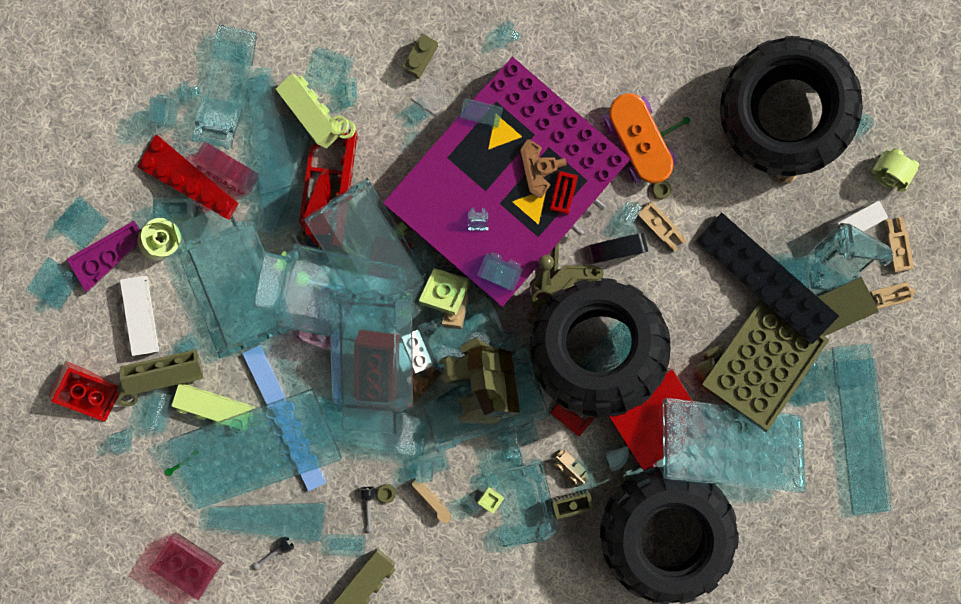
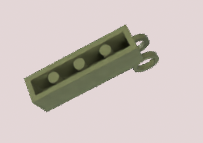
(158, 374)
(367, 580)

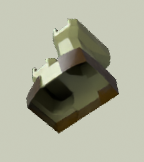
(492, 382)

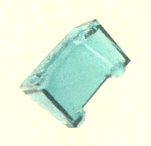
(843, 257)
(479, 322)
(526, 503)

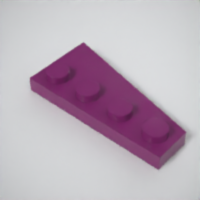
(102, 256)

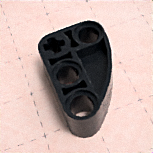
(618, 248)

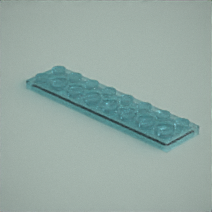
(865, 447)

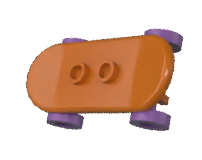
(640, 138)

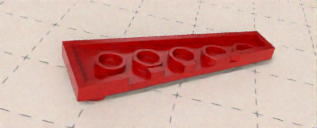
(176, 171)

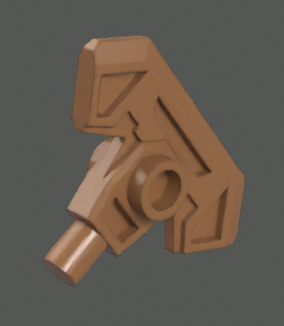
(537, 168)
(421, 384)

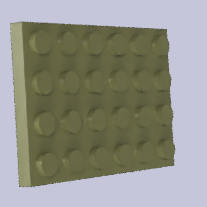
(762, 367)

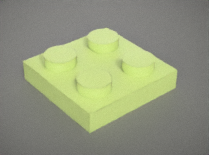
(444, 291)

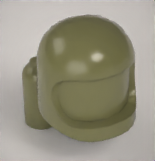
(704, 368)

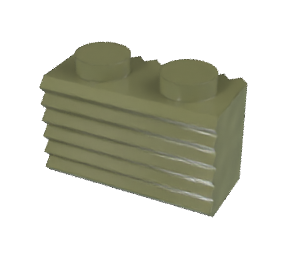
(420, 56)
(572, 504)

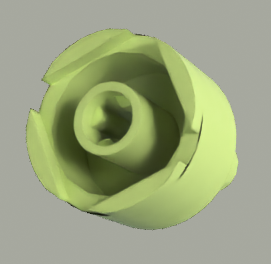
(895, 170)
(163, 229)

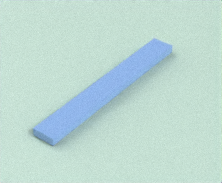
(272, 392)

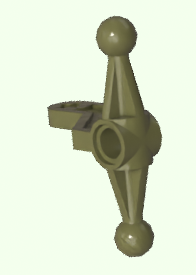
(544, 287)

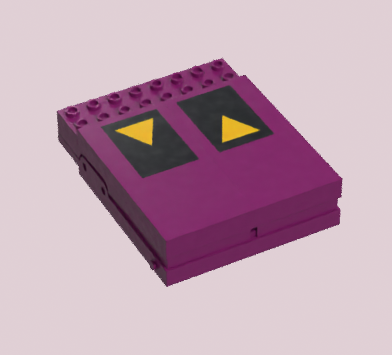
(485, 169)

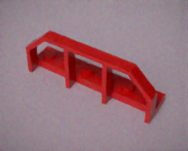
(344, 177)

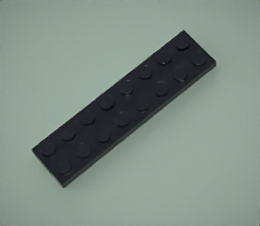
(767, 278)

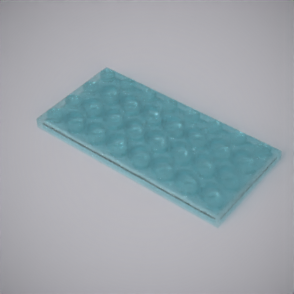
(255, 448)
(727, 449)

